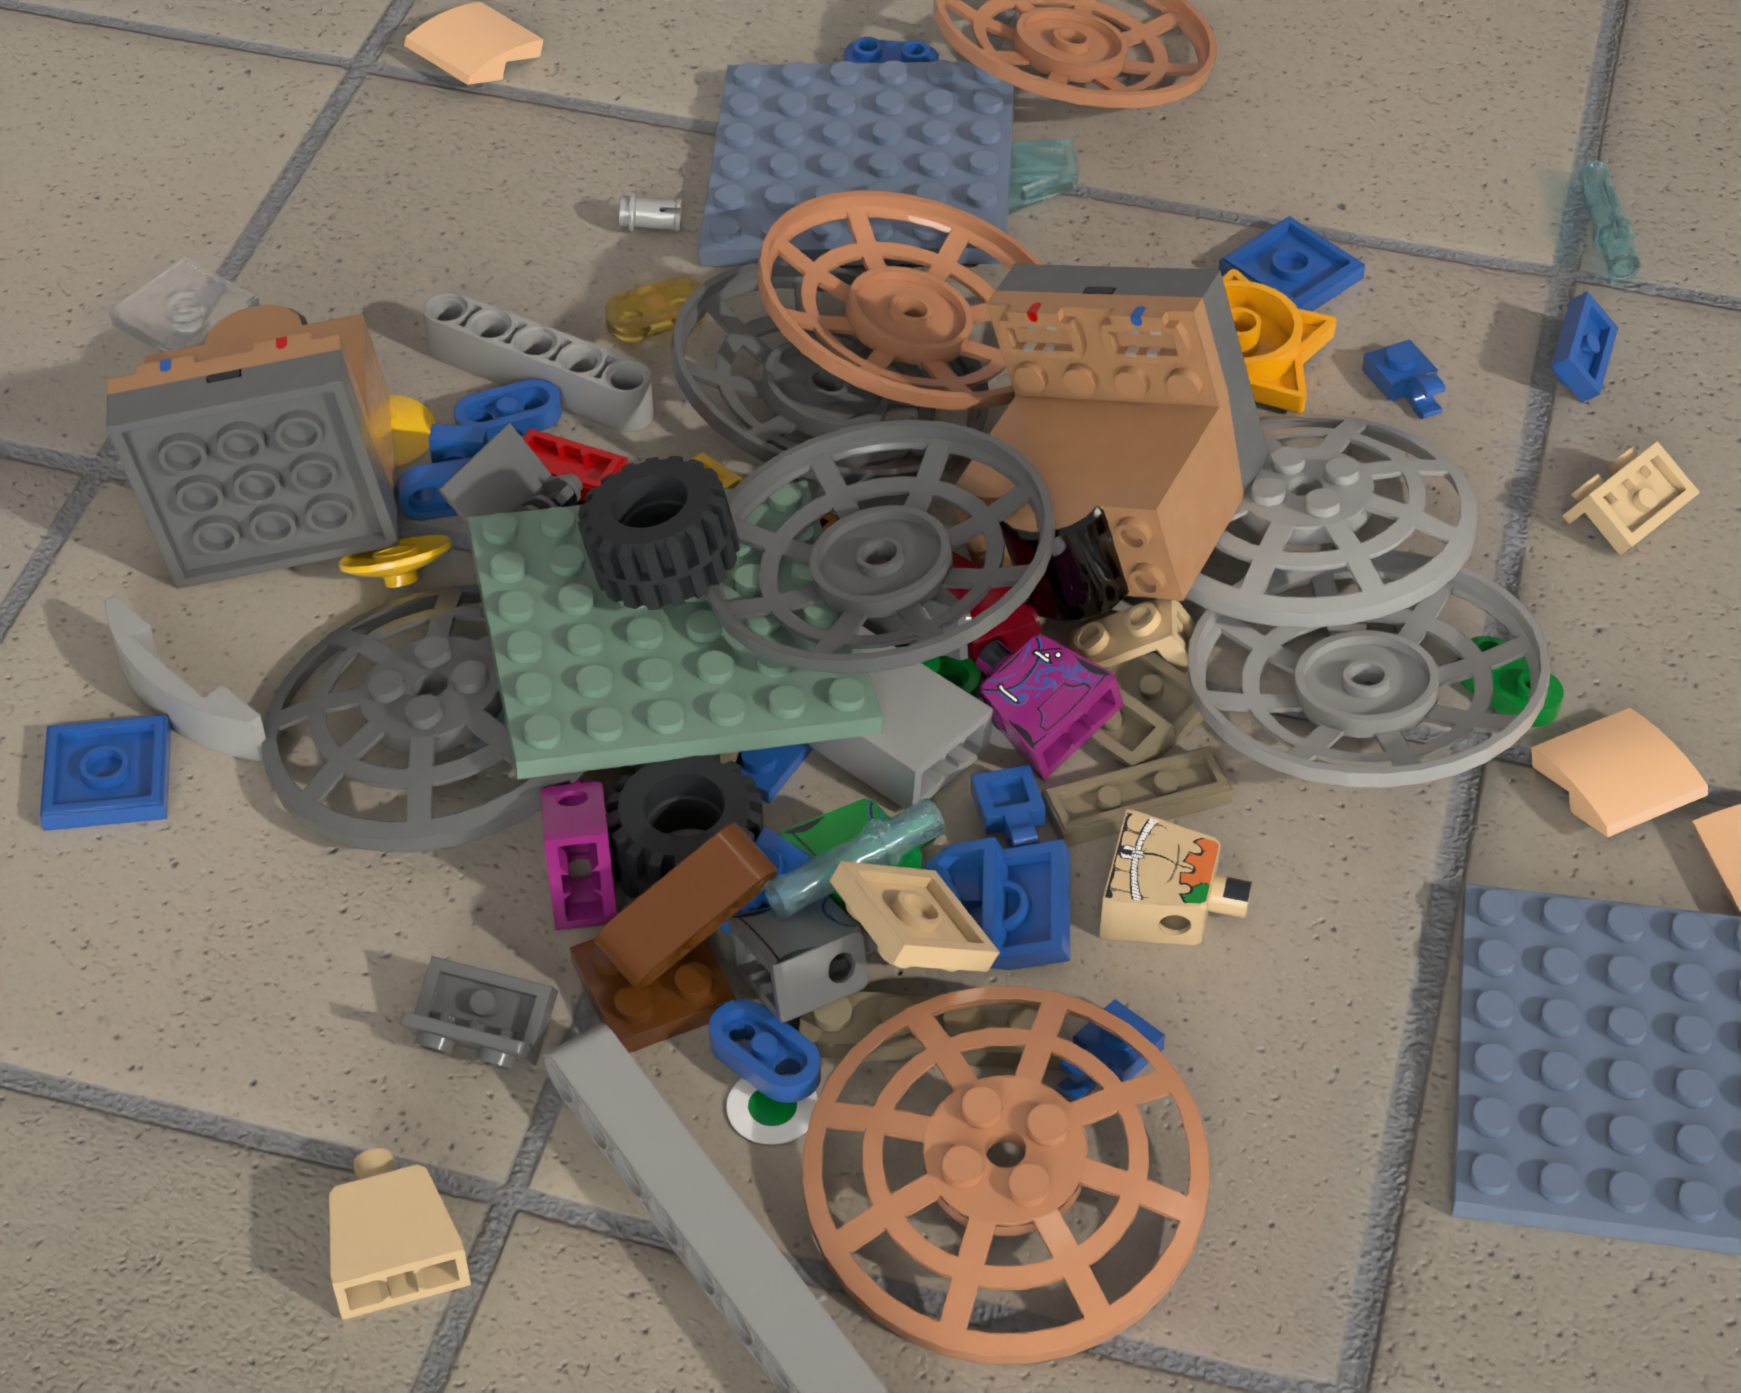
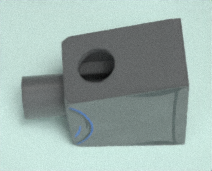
(800, 959)

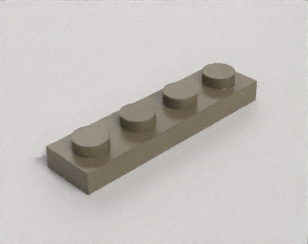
(849, 1019)

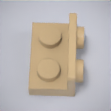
(1636, 497)

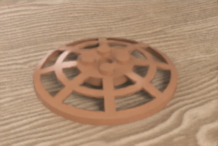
(1083, 48)
(893, 308)
(1011, 1198)

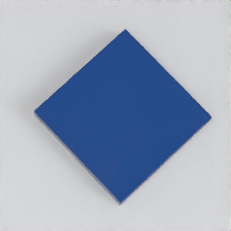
(1296, 264)
(106, 772)

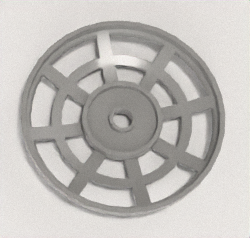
(1334, 508)
(1407, 681)

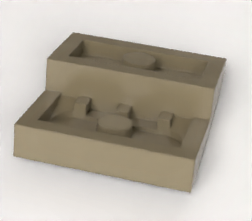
(1154, 713)

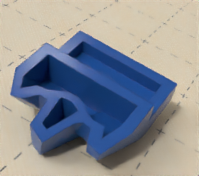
(1013, 896)

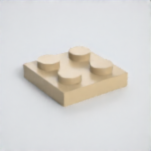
(913, 917)

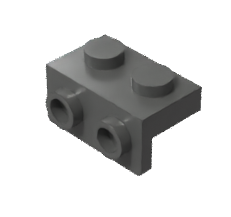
(482, 1012)

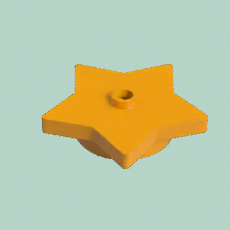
(1275, 340)

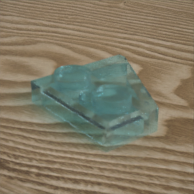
(1041, 171)

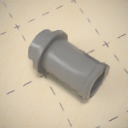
(650, 212)

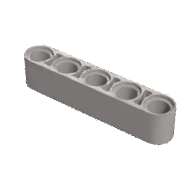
(516, 349)

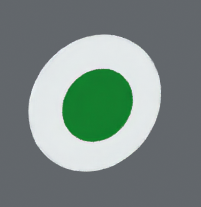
(765, 1119)

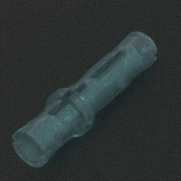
(1612, 232)
(878, 844)

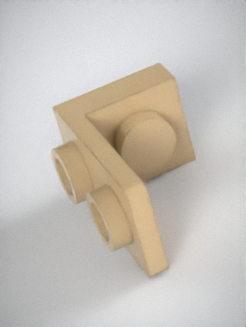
(1144, 628)

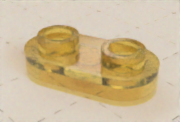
(648, 309)

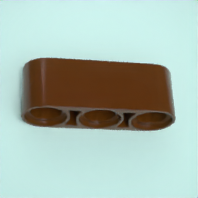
(686, 906)

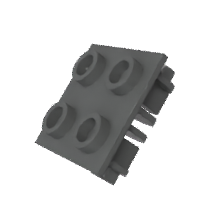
(508, 479)

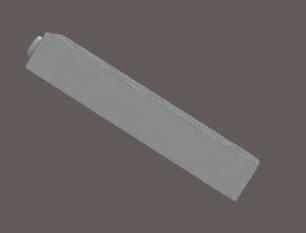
(926, 735)

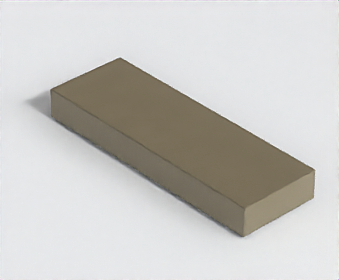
(1157, 788)

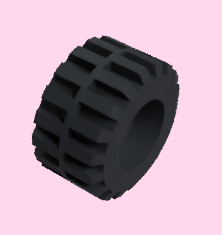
(659, 532)
(669, 798)

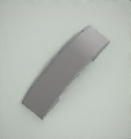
(214, 721)

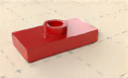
(566, 456)

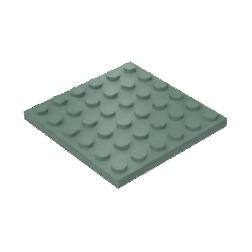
(641, 686)

